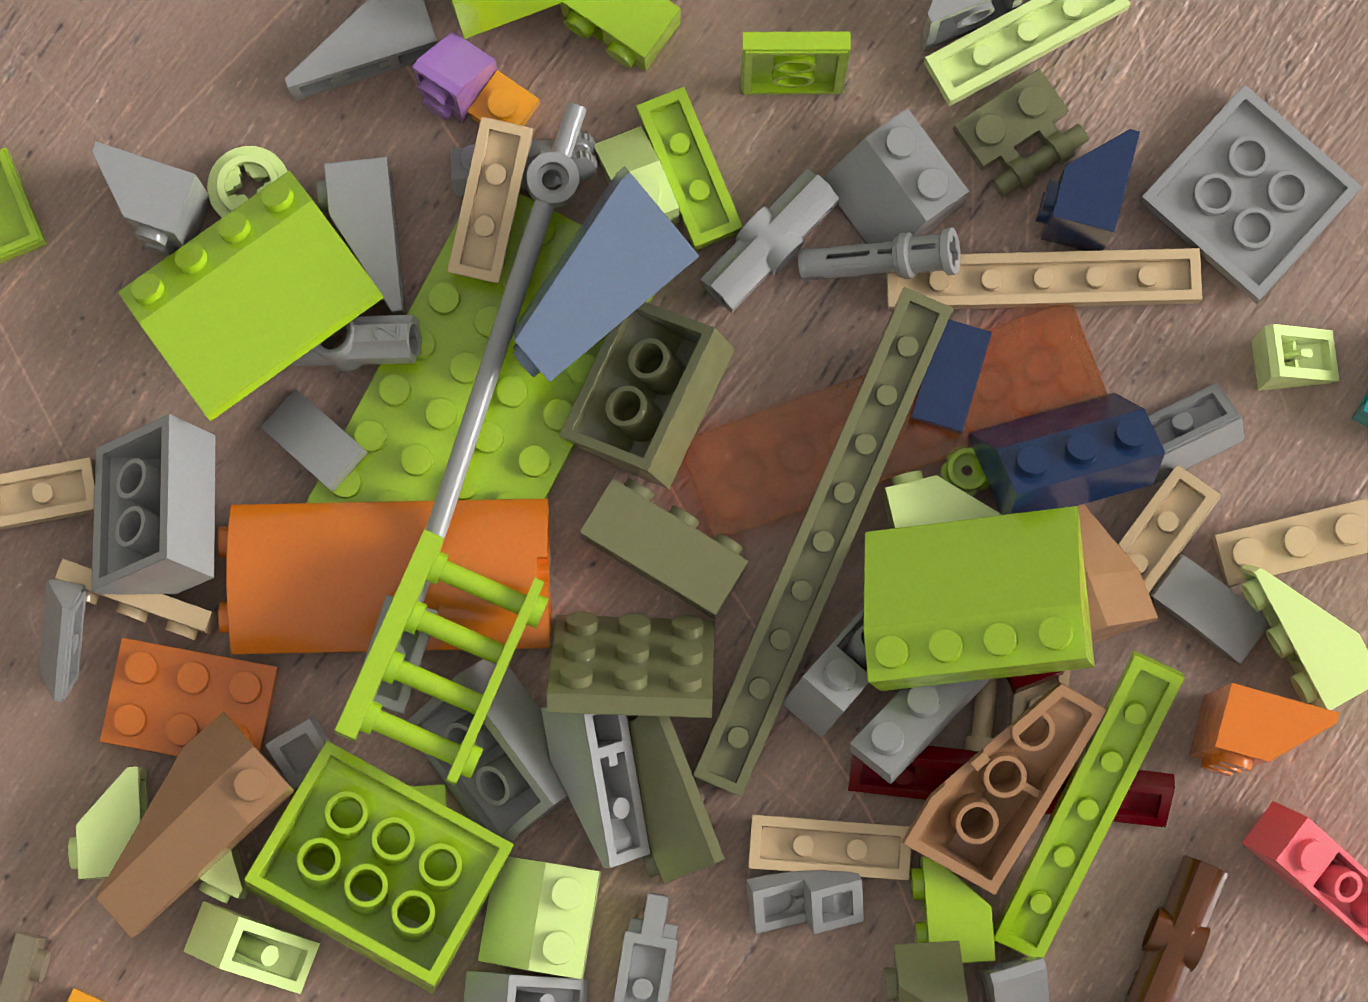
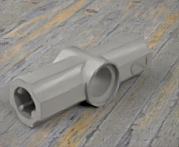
(769, 240)
(369, 341)

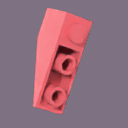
(1312, 865)

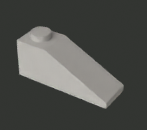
(369, 43)
(364, 213)
(601, 780)
(1015, 981)

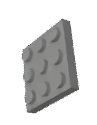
(1250, 193)

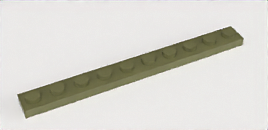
(822, 541)

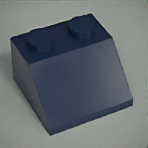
(1088, 196)

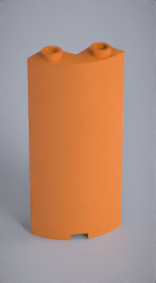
(322, 570)

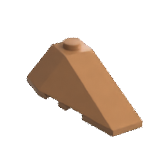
(1113, 583)
(997, 798)
(199, 814)

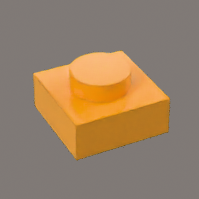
(504, 101)

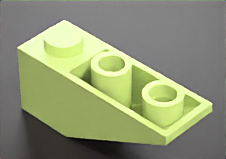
(1323, 651)

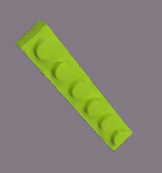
(1087, 805)

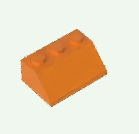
(1252, 727)

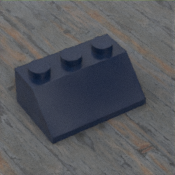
(1069, 455)

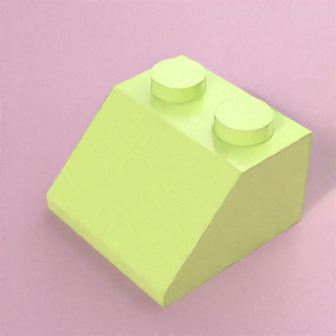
(540, 917)

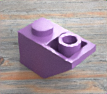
(452, 76)

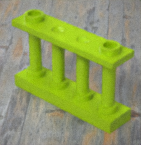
(389, 665)

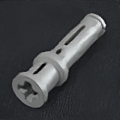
(903, 255)

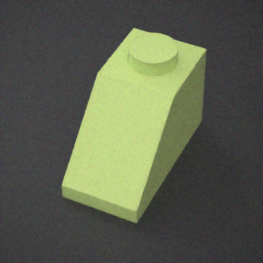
(638, 156)
(929, 501)
(109, 825)
(251, 947)

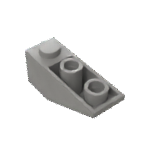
(832, 680)

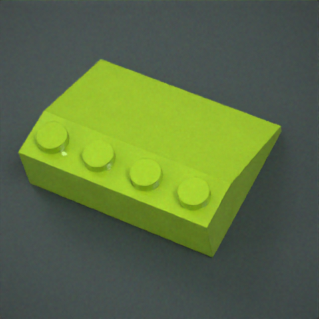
(250, 295)
(976, 600)
(378, 867)

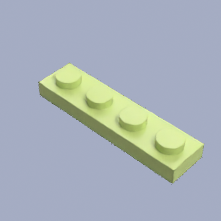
(1014, 42)

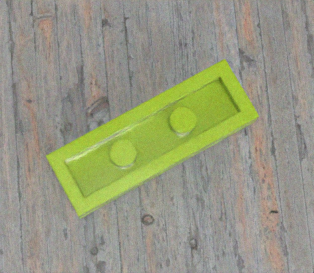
(690, 168)

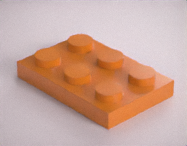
(172, 693)

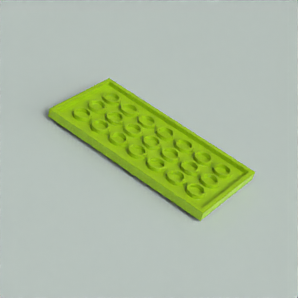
(416, 408)

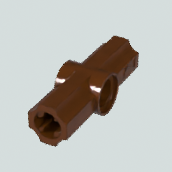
(1177, 933)

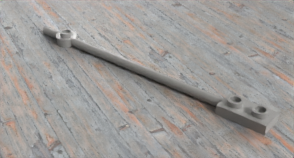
(558, 163)

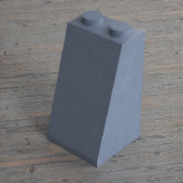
(604, 275)

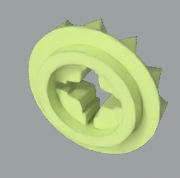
(227, 177)

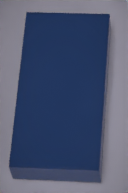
(951, 377)

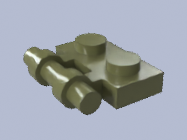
(1012, 120)

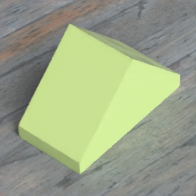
(1294, 357)

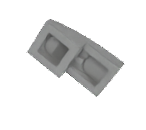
(314, 440)
(1209, 608)
(816, 897)

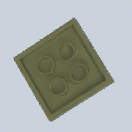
(632, 665)

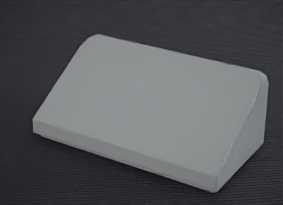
(1196, 429)
(62, 636)

